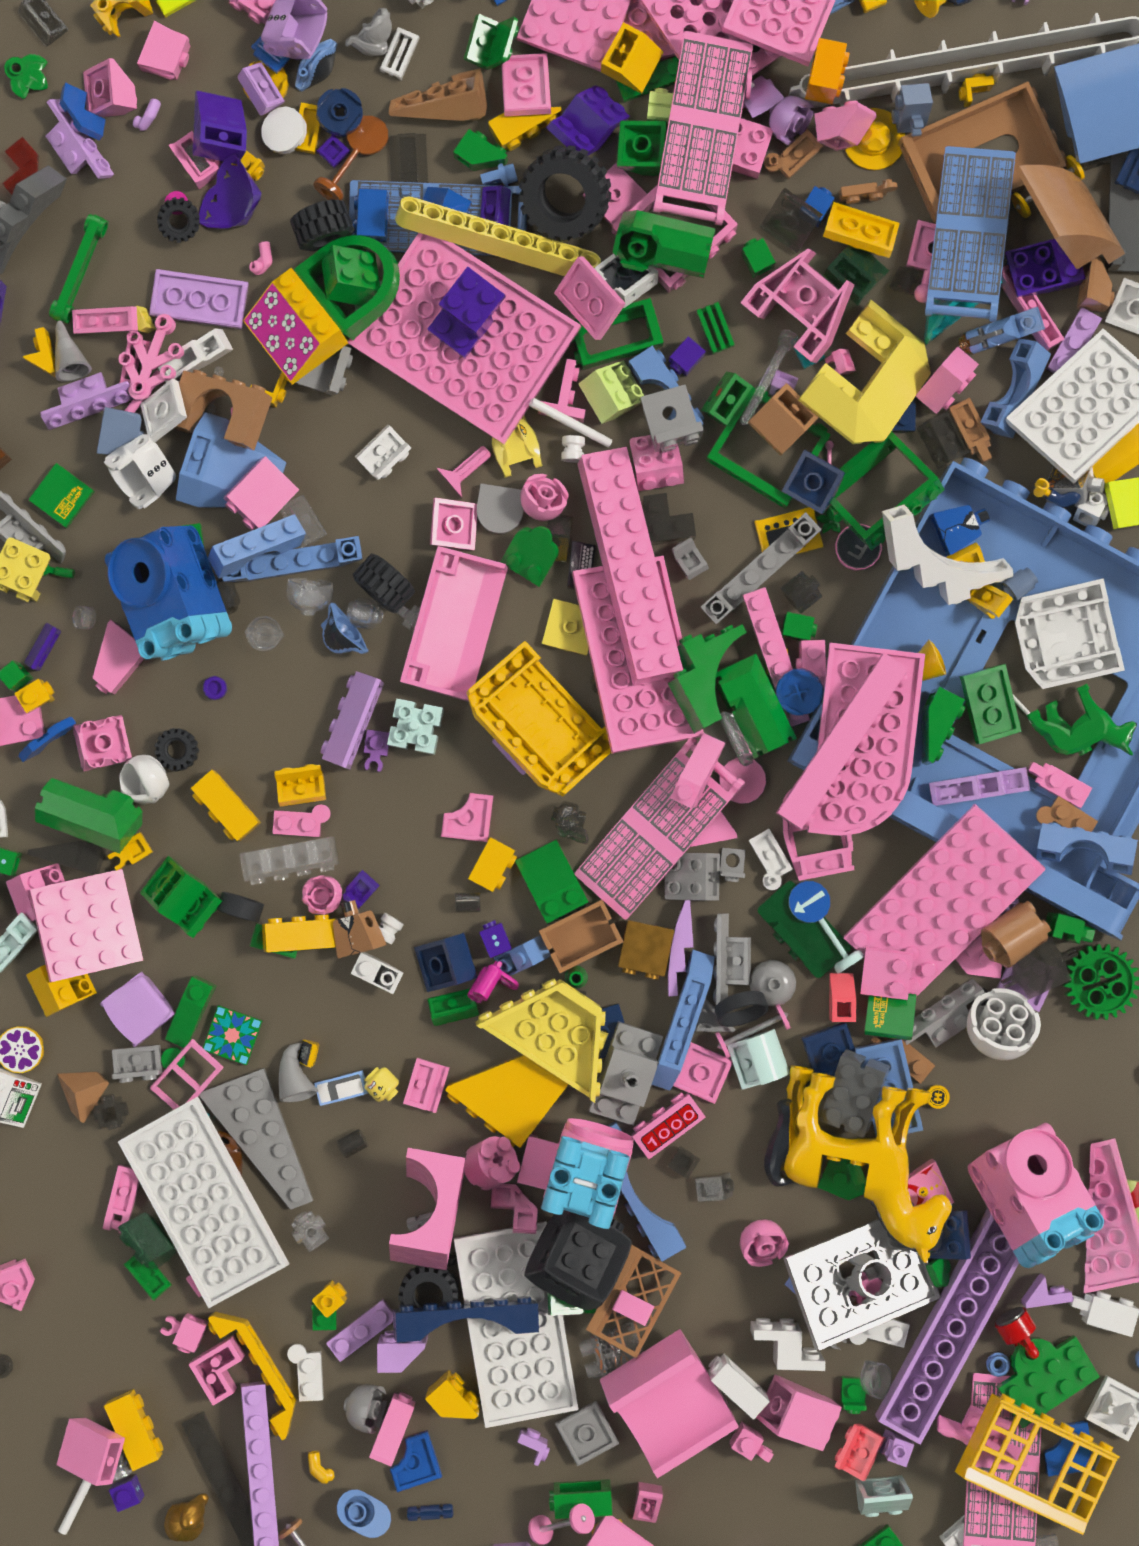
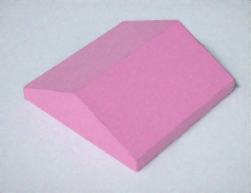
(453, 524)

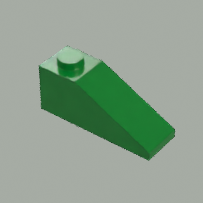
(190, 1011)

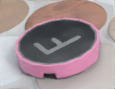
(853, 552)

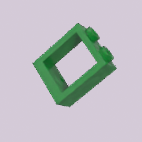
(591, 1492)

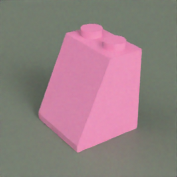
(799, 1413)

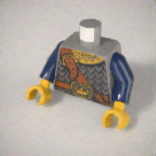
(1063, 492)

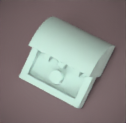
(758, 1059)

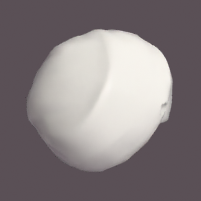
(143, 779)

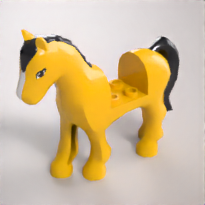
(800, 1145)

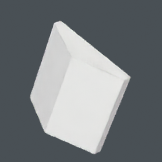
(1125, 307)

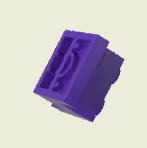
(588, 120)
(466, 312)

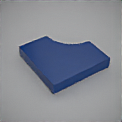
(1057, 1455)
(418, 1463)

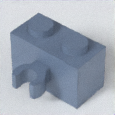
(912, 108)

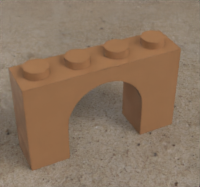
(248, 403)

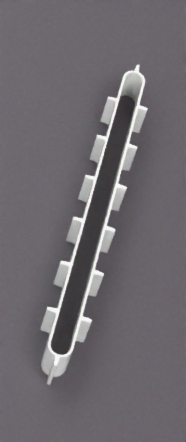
(992, 47)

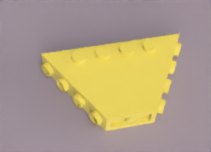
(554, 1030)

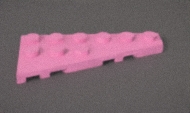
(1114, 1249)

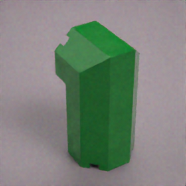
(662, 243)
(755, 706)
(96, 818)

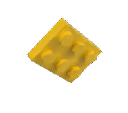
(861, 230)

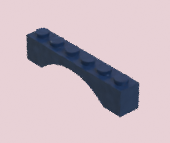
(415, 1323)

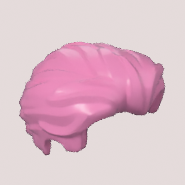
(322, 894)

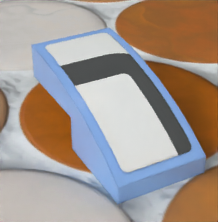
(341, 1088)

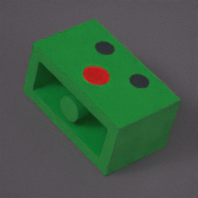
(726, 398)

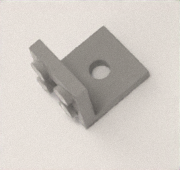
(674, 432)

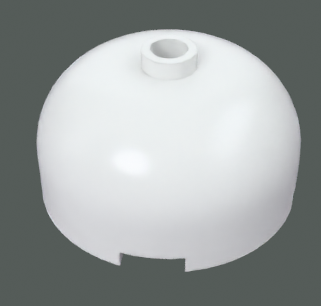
(1004, 1025)

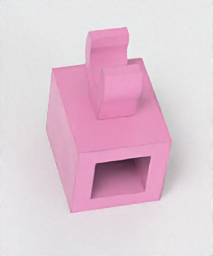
(188, 1332)
(749, 1442)

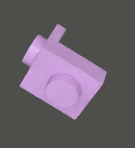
(532, 1439)

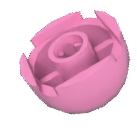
(543, 497)
(763, 1242)

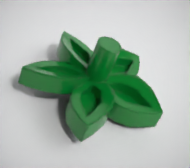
(831, 521)

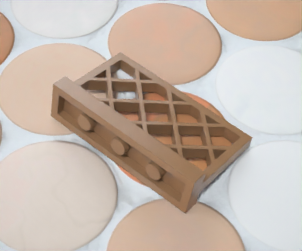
(603, 1312)

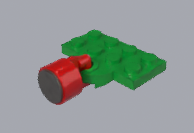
(1042, 1372)

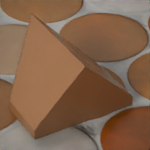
(82, 1091)

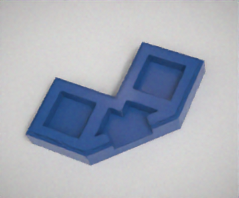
(73, 102)
(37, 745)

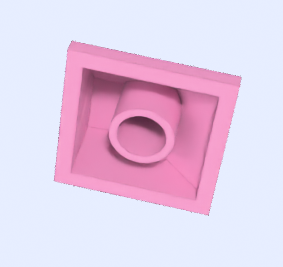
(109, 90)

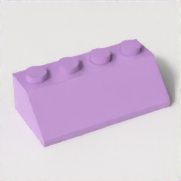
(352, 720)

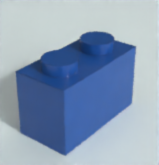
(372, 213)

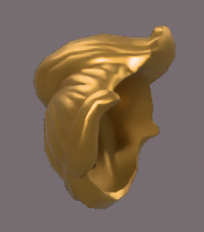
(186, 1519)

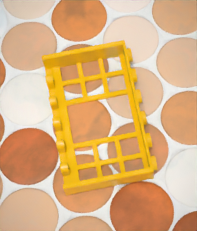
(1006, 1489)

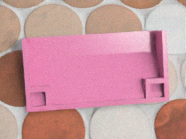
(454, 623)

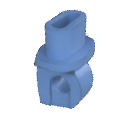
(504, 174)

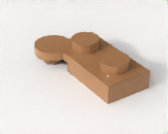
(795, 156)
(855, 193)
(1065, 815)

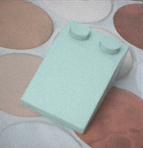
(883, 1495)

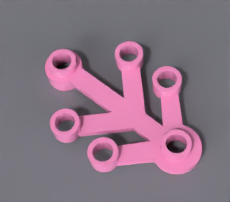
(151, 360)

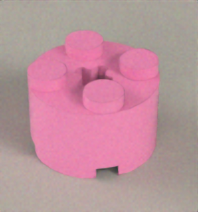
(491, 1163)

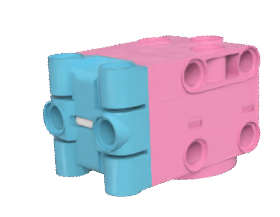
(588, 1171)
(1036, 1195)

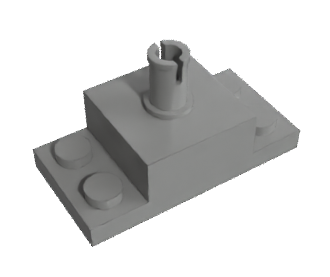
(627, 1073)

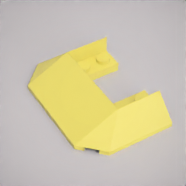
(879, 406)

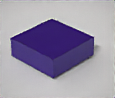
(333, 151)

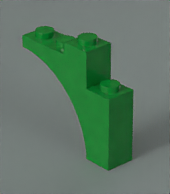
(696, 683)

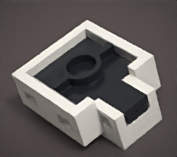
(627, 282)

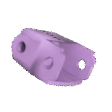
(294, 28)
(138, 1009)

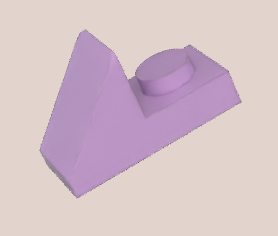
(1038, 1294)

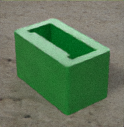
(15, 676)

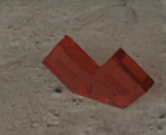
(27, 161)

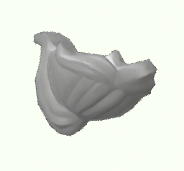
(374, 35)

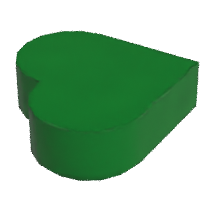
(939, 1272)

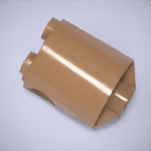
(1014, 935)

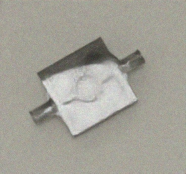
(1041, 969)

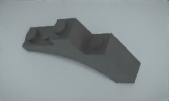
(26, 204)

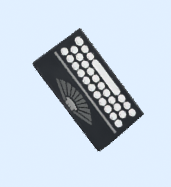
(581, 558)

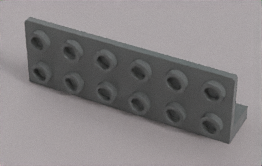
(1123, 219)

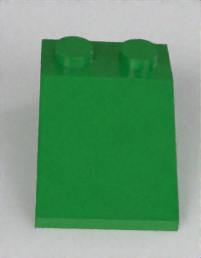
(551, 881)

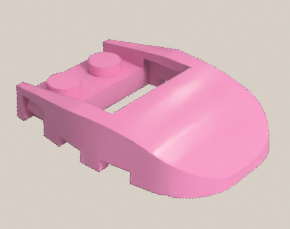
(819, 863)

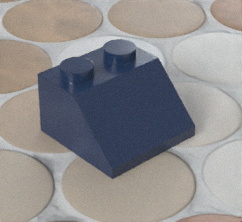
(445, 962)

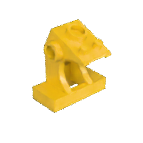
(104, 7)

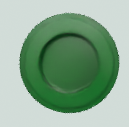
(169, 1055)

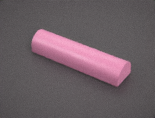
(1050, 335)

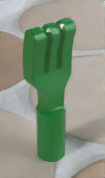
(60, 571)

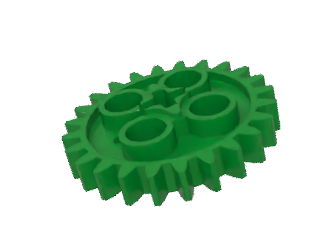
(1108, 1002)

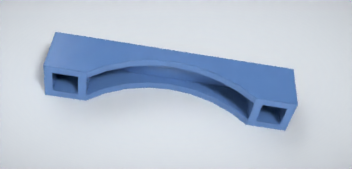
(662, 1234)

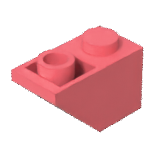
(842, 997)

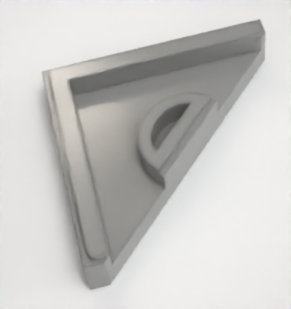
(708, 1020)

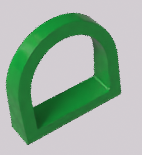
(367, 314)

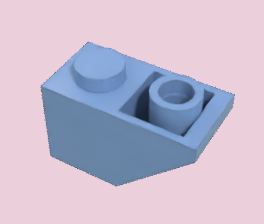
(523, 956)

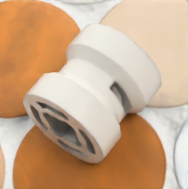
(572, 450)
(389, 927)

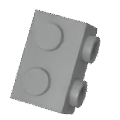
(137, 1062)

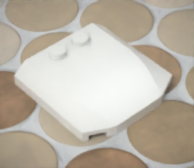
(1068, 635)

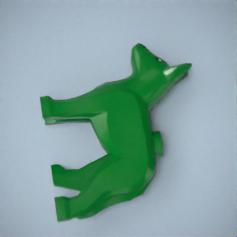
(1089, 729)

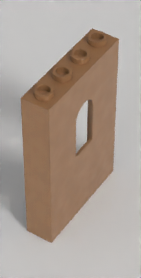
(1008, 113)

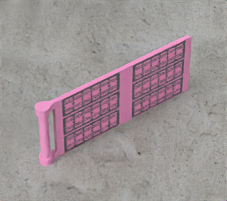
(703, 125)
(652, 836)
(989, 1517)

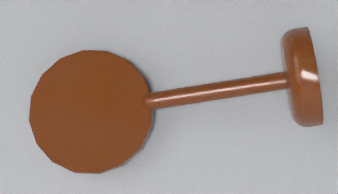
(366, 140)

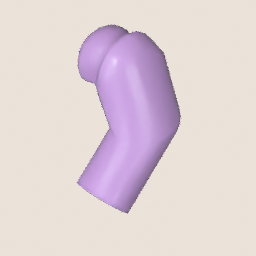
(150, 114)

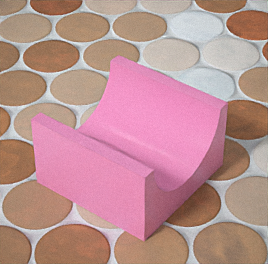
(432, 1242)
(669, 1403)

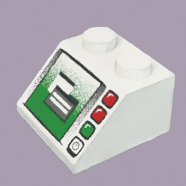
(16, 1097)

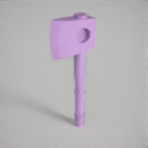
(762, 97)

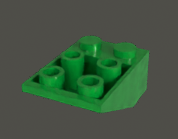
(937, 720)

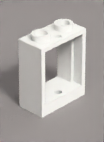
(738, 1385)

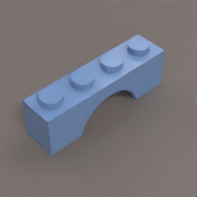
(1027, 364)
(650, 369)
(236, 552)
(1114, 850)

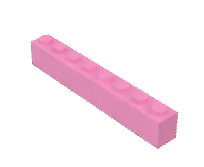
(842, 740)

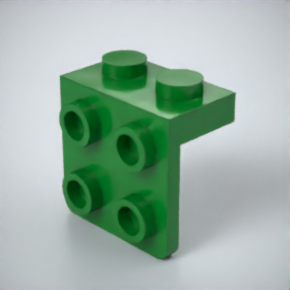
(490, 41)

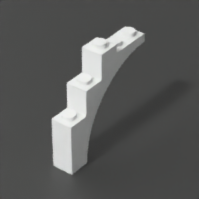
(929, 567)

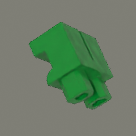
(1073, 928)

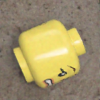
(381, 1084)

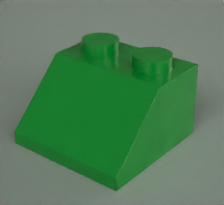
(641, 146)

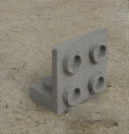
(694, 877)

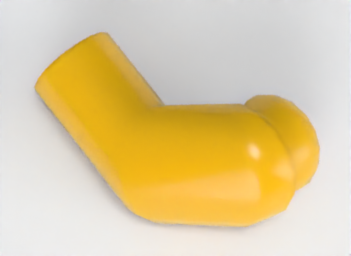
(317, 1471)

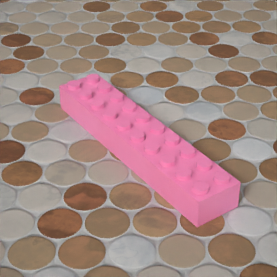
(629, 566)

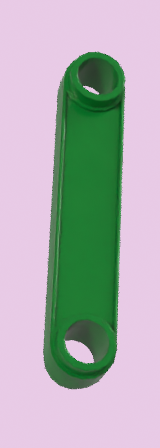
(95, 228)

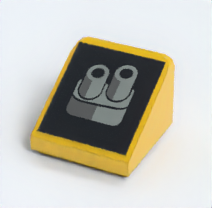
(308, 1053)

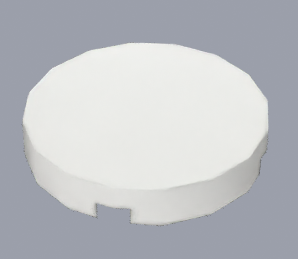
(284, 130)

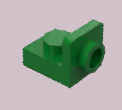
(321, 1322)
(852, 1395)

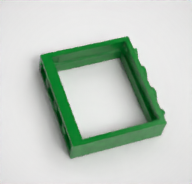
(863, 463)
(745, 476)

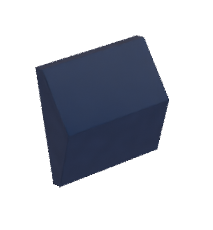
(813, 482)

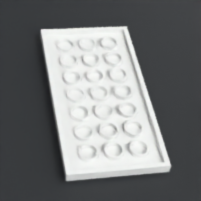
(203, 1202)
(515, 1373)

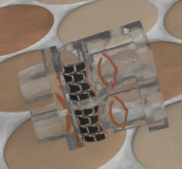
(608, 1355)

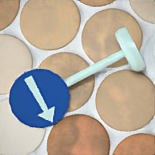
(809, 904)

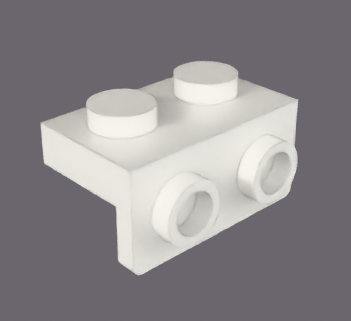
(383, 453)

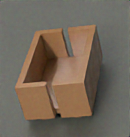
(580, 936)

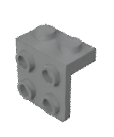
(329, 374)

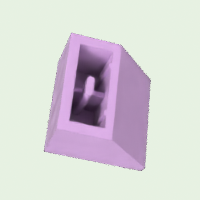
(395, 1356)

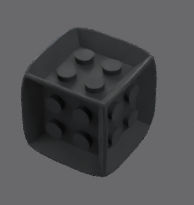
(578, 1260)

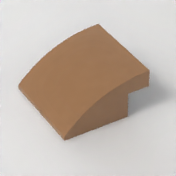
(1070, 213)

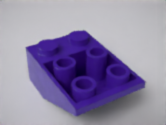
(218, 127)
(1042, 269)

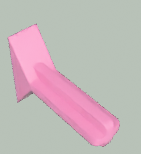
(456, 476)

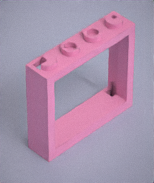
(677, 279)

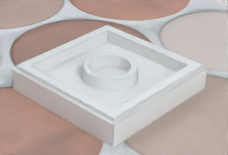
(163, 410)

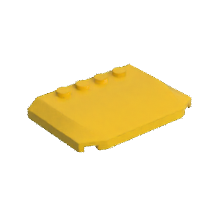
(538, 721)

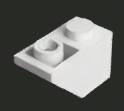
(377, 972)

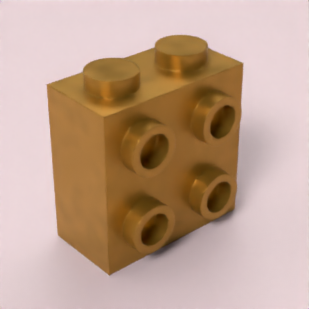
(645, 949)

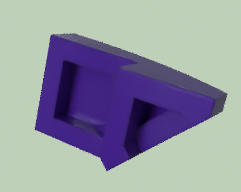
(360, 889)

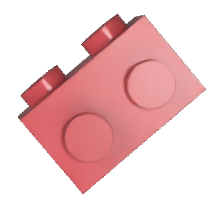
(859, 1451)

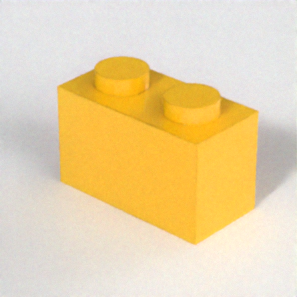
(492, 864)

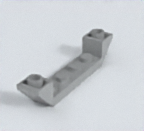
(761, 568)

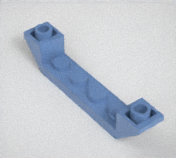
(299, 560)
(685, 1019)

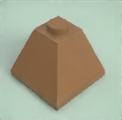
(1096, 289)

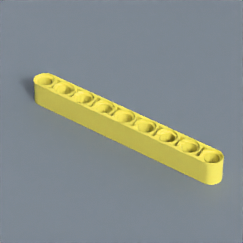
(490, 236)

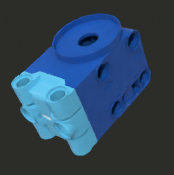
(167, 592)

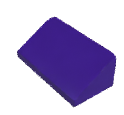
(496, 204)
(42, 647)

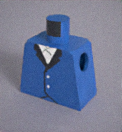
(958, 527)

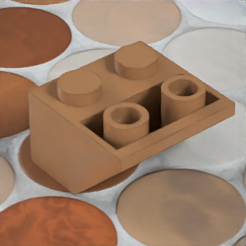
(782, 419)

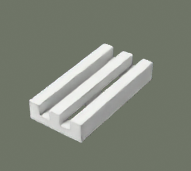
(392, 71)

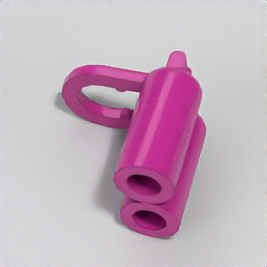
(487, 980)

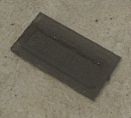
(408, 159)

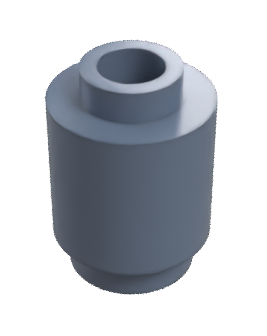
(1020, 584)

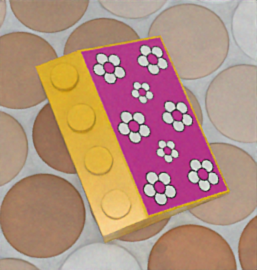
(294, 327)

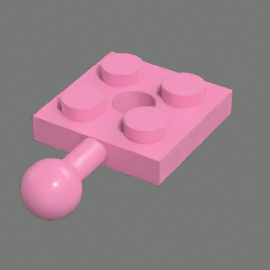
(920, 257)

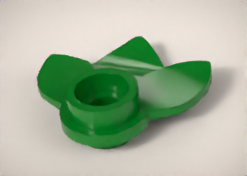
(29, 76)

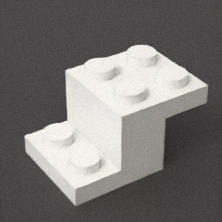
(787, 1345)

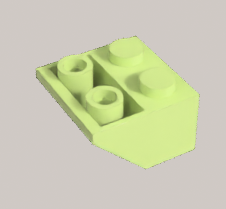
(611, 391)

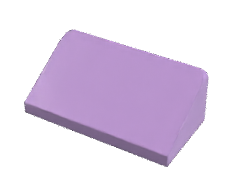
(260, 88)

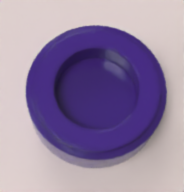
(215, 688)

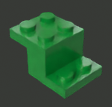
(180, 897)

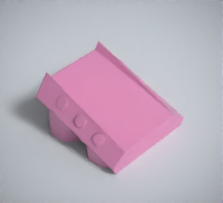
(102, 743)

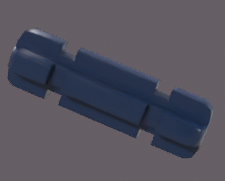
(430, 1512)

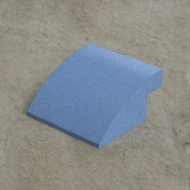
(1101, 102)

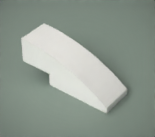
(200, 353)

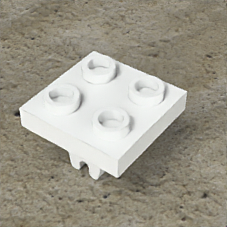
(1115, 1408)

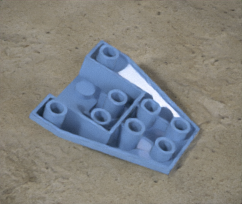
(216, 465)

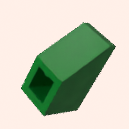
(478, 153)

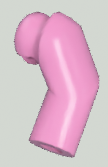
(264, 261)

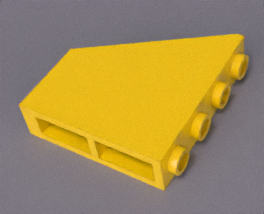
(509, 1096)

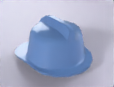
(363, 1513)

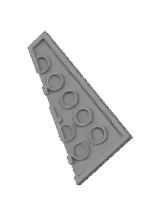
(257, 1125)

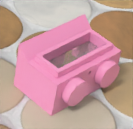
(199, 168)

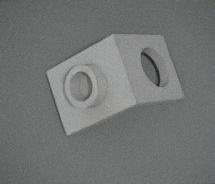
(732, 873)

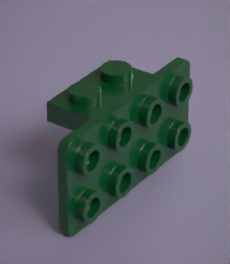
(806, 940)

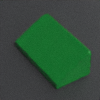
(452, 1007)

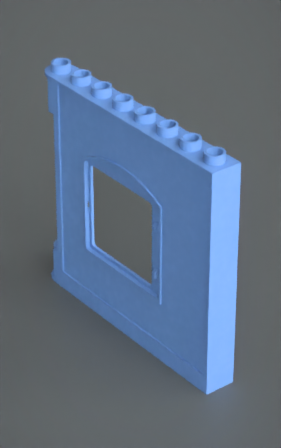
(909, 615)

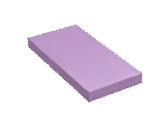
(199, 298)

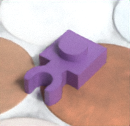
(376, 746)

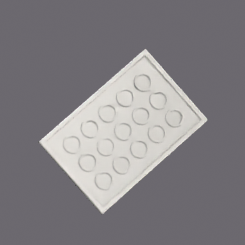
(1082, 407)

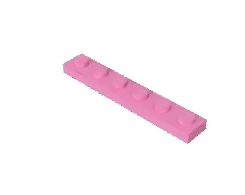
(770, 641)

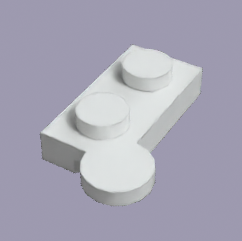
(771, 858)
(890, 1332)
(309, 1372)

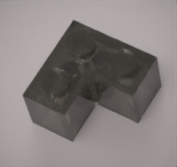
(662, 526)

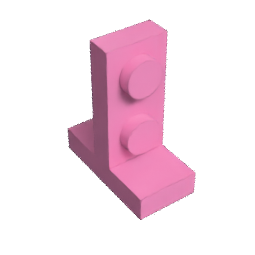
(567, 395)

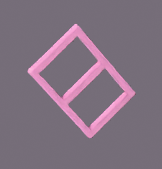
(154, 1087)

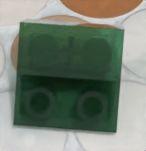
(858, 268)
(148, 1240)

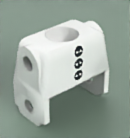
(140, 470)

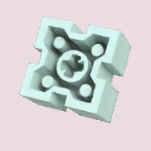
(415, 726)

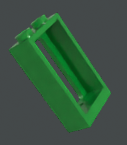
(635, 310)

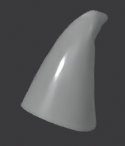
(69, 360)
(293, 1083)

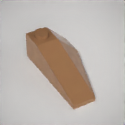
(454, 100)

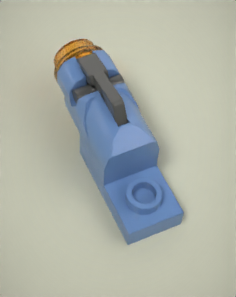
(1001, 331)

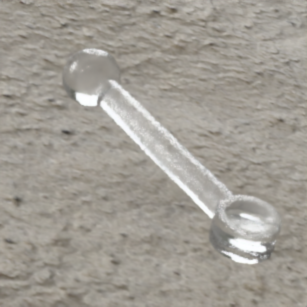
(212, 409)

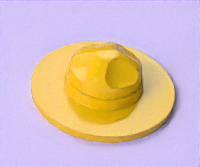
(879, 144)

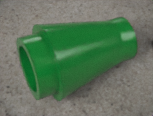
(576, 970)

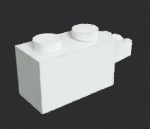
(1107, 1313)

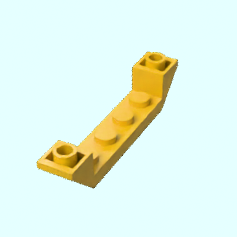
(224, 1324)

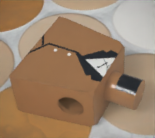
(356, 931)

